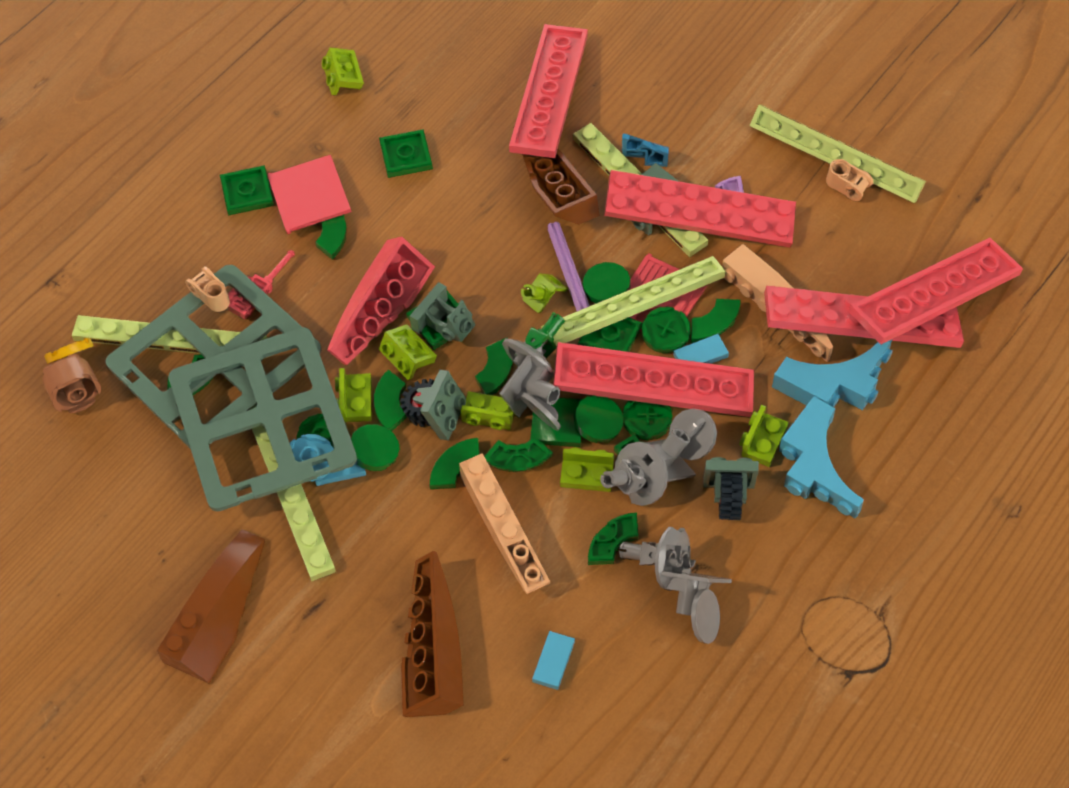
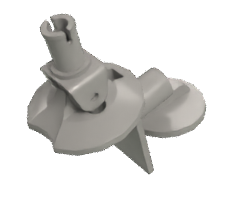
(647, 466)
(673, 572)

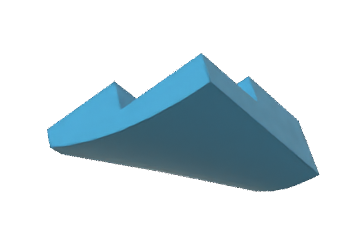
(645, 149)

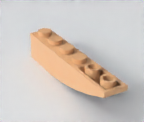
(751, 277)
(502, 523)

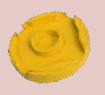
(67, 350)

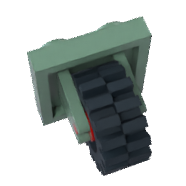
(435, 403)
(730, 483)

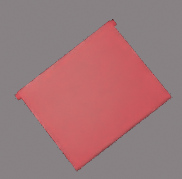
(308, 193)
(653, 269)

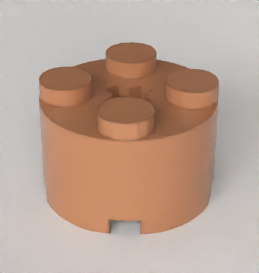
(71, 384)

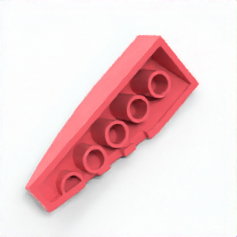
(380, 297)

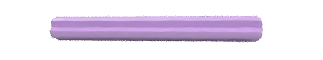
(567, 266)

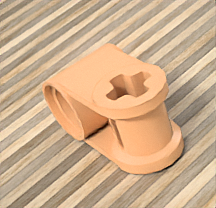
(847, 179)
(209, 290)

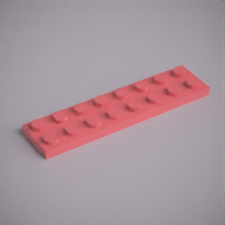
(548, 91)
(700, 208)
(935, 290)
(829, 314)
(654, 379)

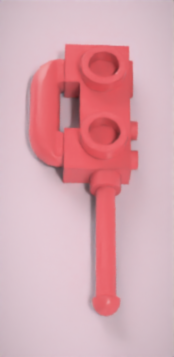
(240, 305)

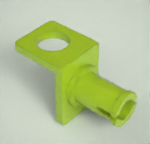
(541, 291)

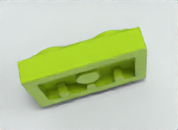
(341, 70)
(406, 350)
(354, 396)
(487, 411)
(763, 437)
(584, 468)

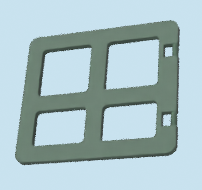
(177, 318)
(267, 414)

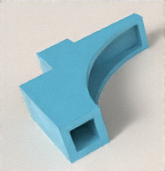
(849, 380)
(813, 469)

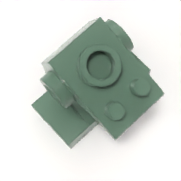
(434, 309)

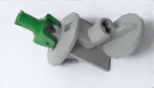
(530, 382)

